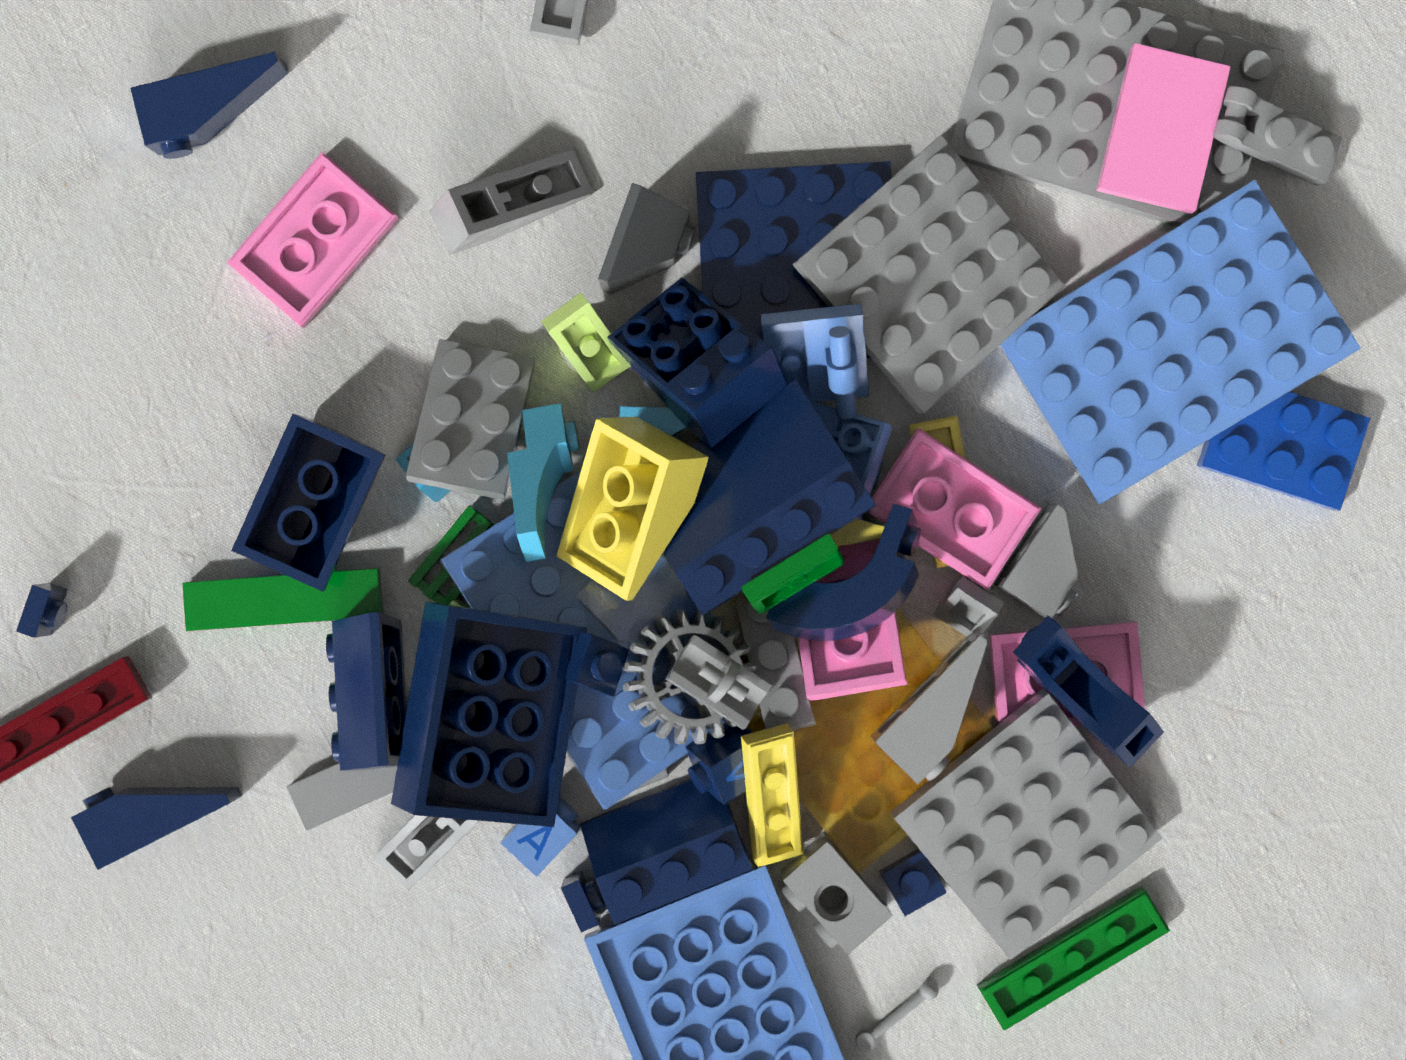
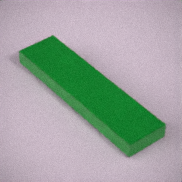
(279, 600)
(1073, 958)

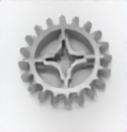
(652, 696)

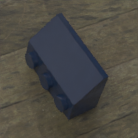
(308, 502)
(367, 690)
(663, 849)

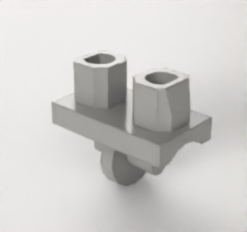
(718, 682)

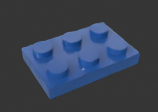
(1291, 449)

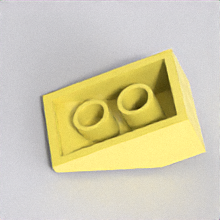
(629, 502)

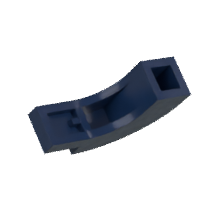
(861, 601)
(1087, 692)

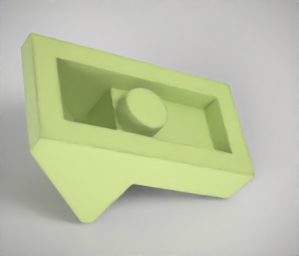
(585, 342)

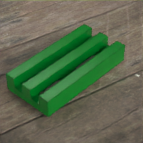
(793, 574)
(432, 590)

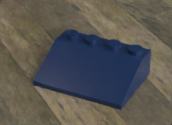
(763, 499)
(487, 717)

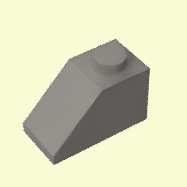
(1043, 566)

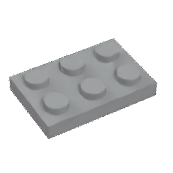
(470, 419)

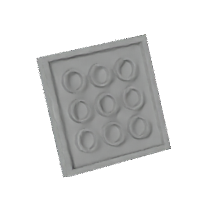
(934, 274)
(1026, 824)

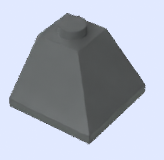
(645, 239)

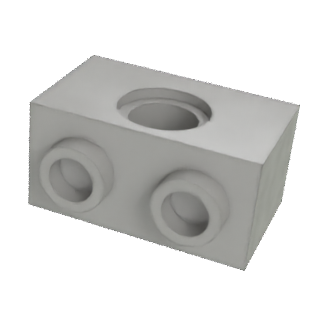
(855, 916)

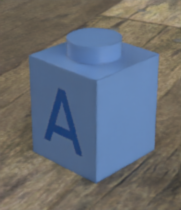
(540, 844)

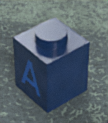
(719, 764)

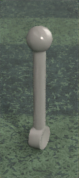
(866, 1039)

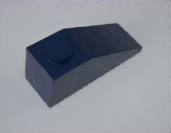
(200, 104)
(139, 816)

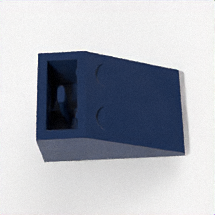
(699, 361)

